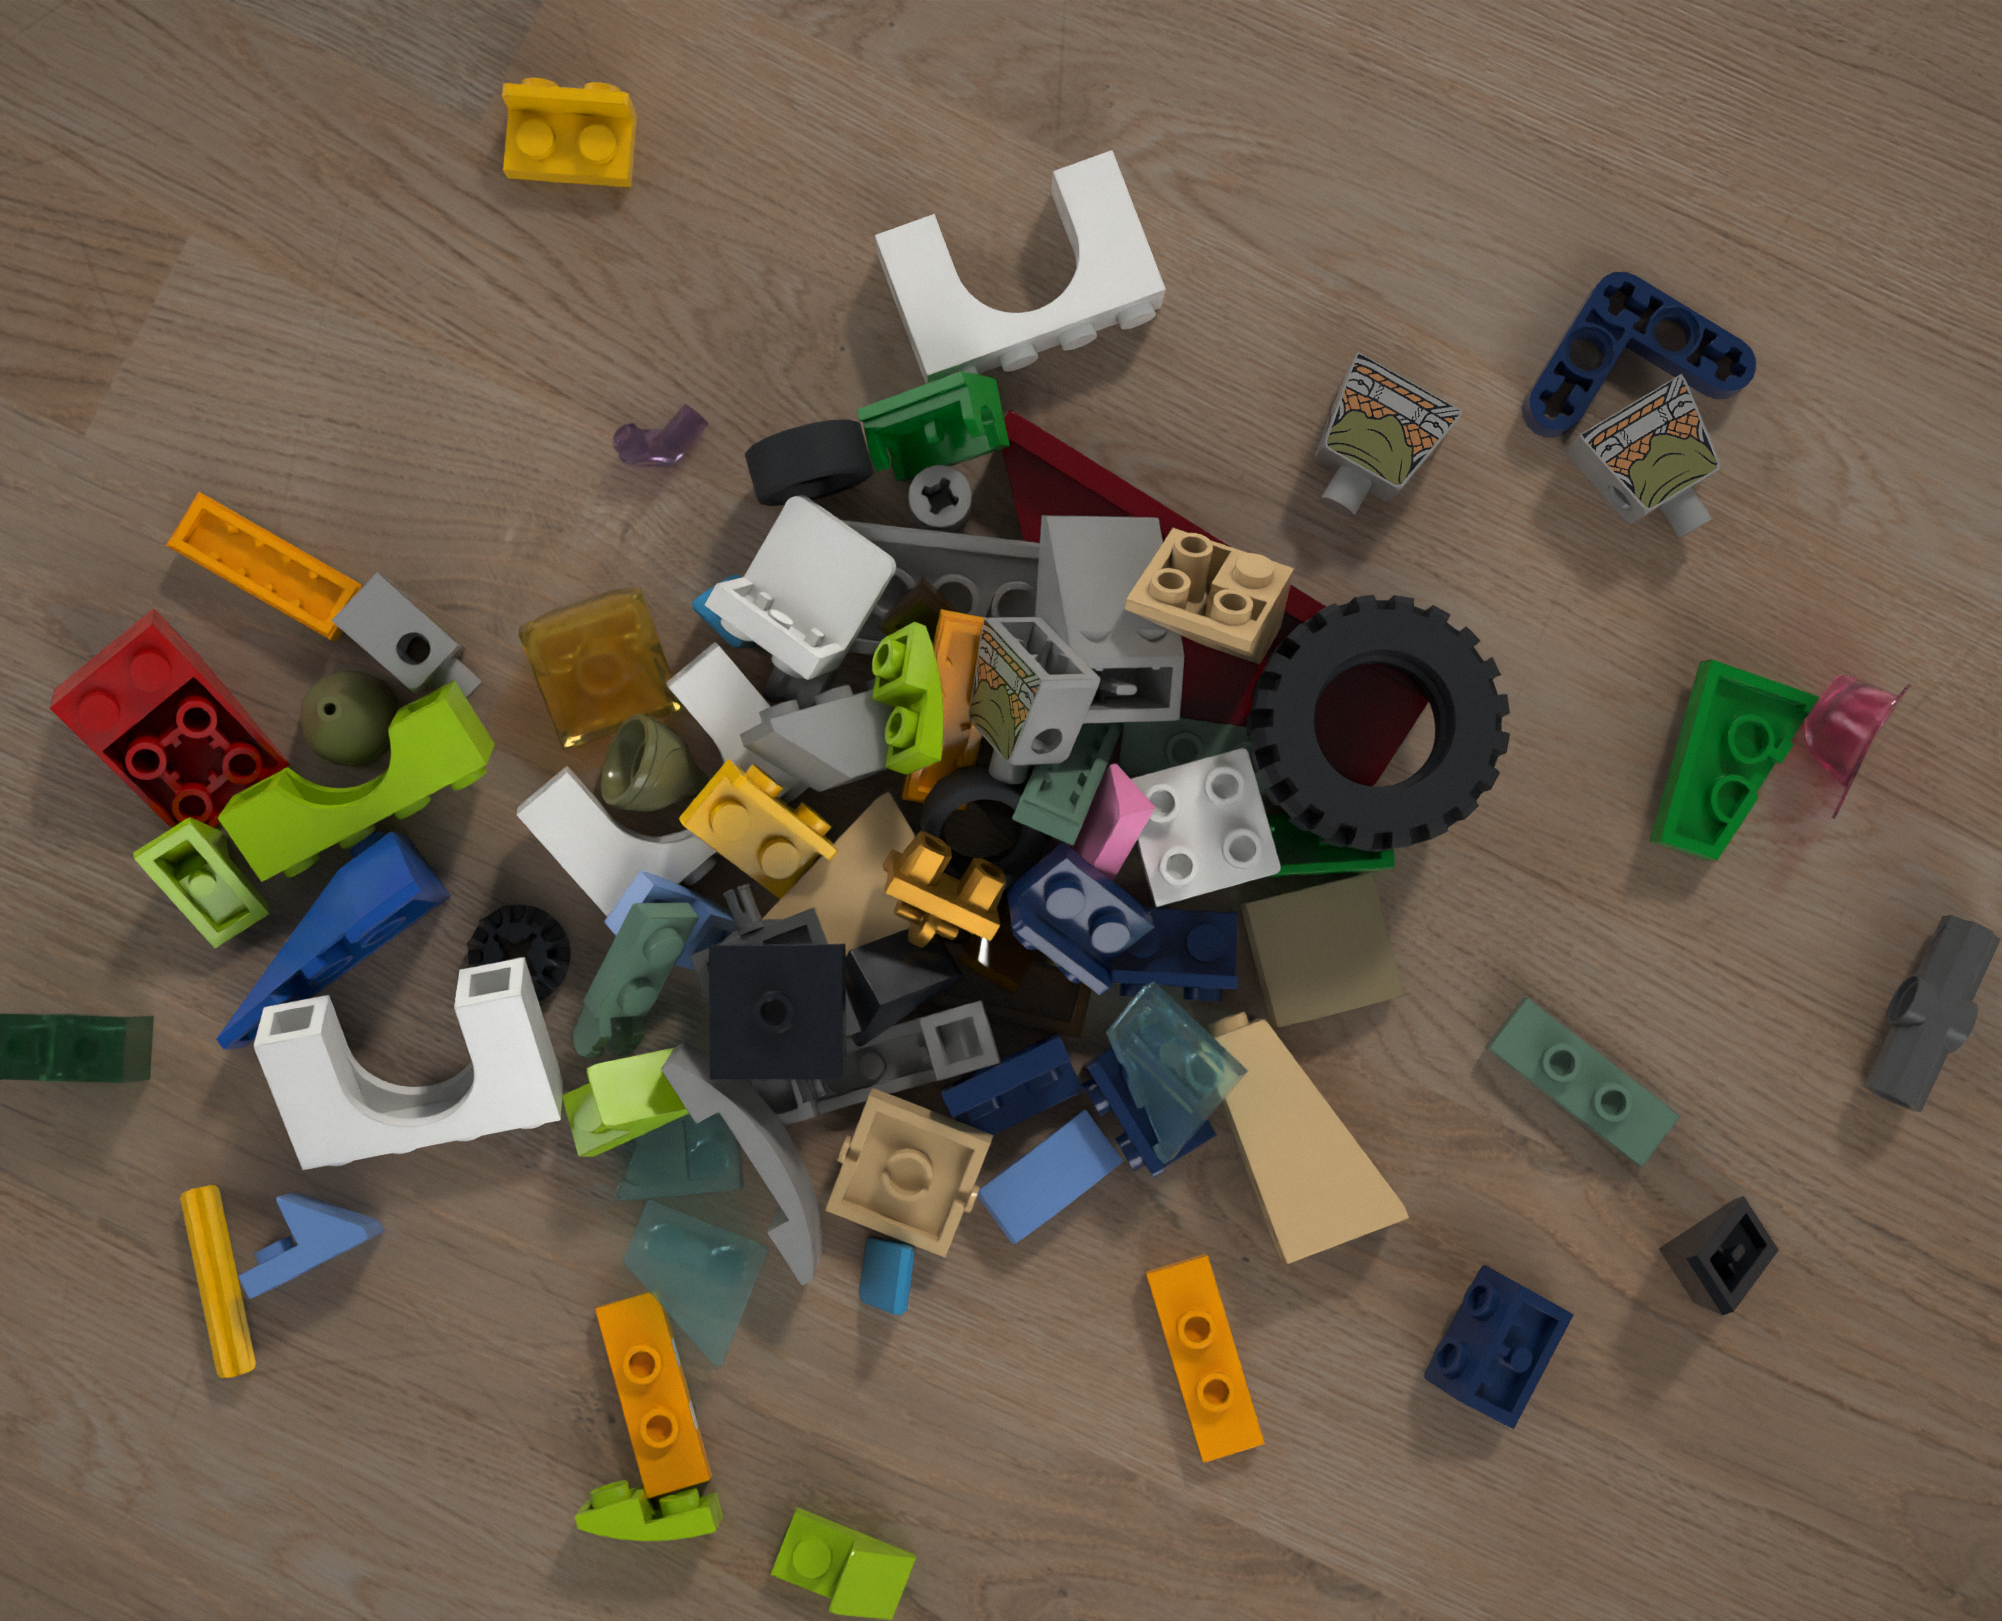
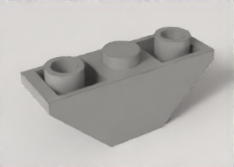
(827, 742)

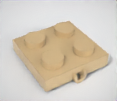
(909, 1172)

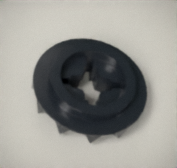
(517, 923)

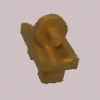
(937, 900)

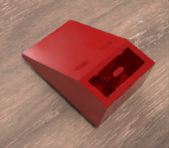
(166, 724)

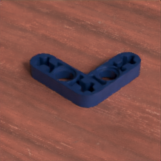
(1615, 333)

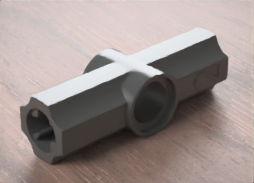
(1932, 1012)

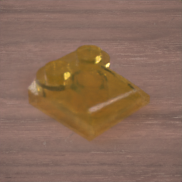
(599, 665)

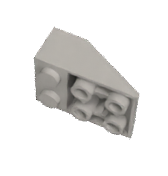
(1082, 594)

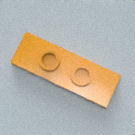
(263, 565)
(956, 655)
(1204, 1358)
(653, 1394)

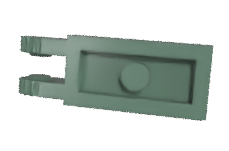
(632, 977)

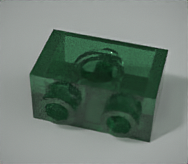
(75, 1047)

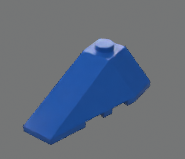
(354, 916)

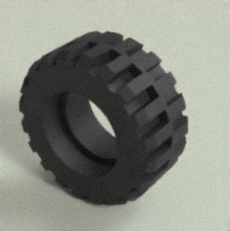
(1463, 708)

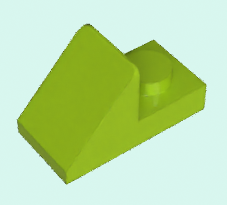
(202, 880)
(621, 1102)
(844, 1565)

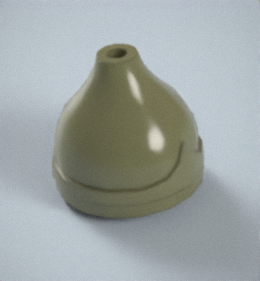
(348, 717)
(649, 767)

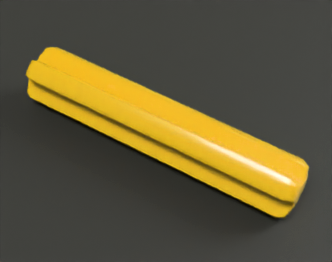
(218, 1281)

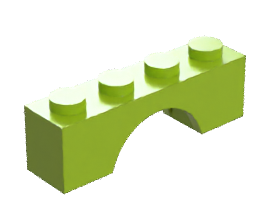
(290, 819)

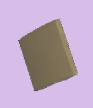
(1322, 950)

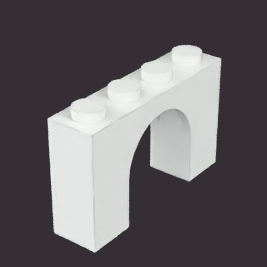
(1111, 284)
(608, 855)
(347, 1114)

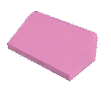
(1112, 822)

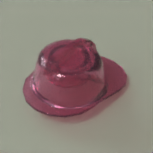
(1845, 725)

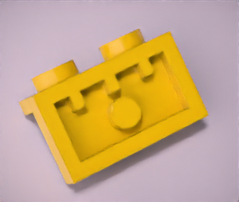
(569, 133)
(756, 829)

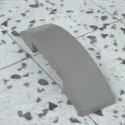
(893, 1061)
(768, 1145)

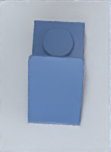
(320, 1235)

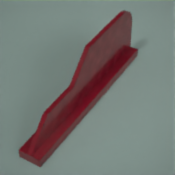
(1360, 712)

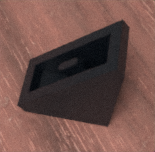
(894, 979)
(1721, 1256)

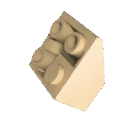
(1213, 595)

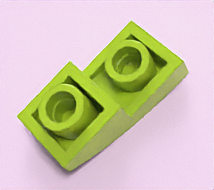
(911, 684)
(629, 1515)

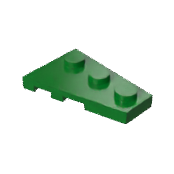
(1725, 750)

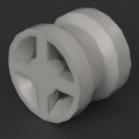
(938, 510)
(787, 688)

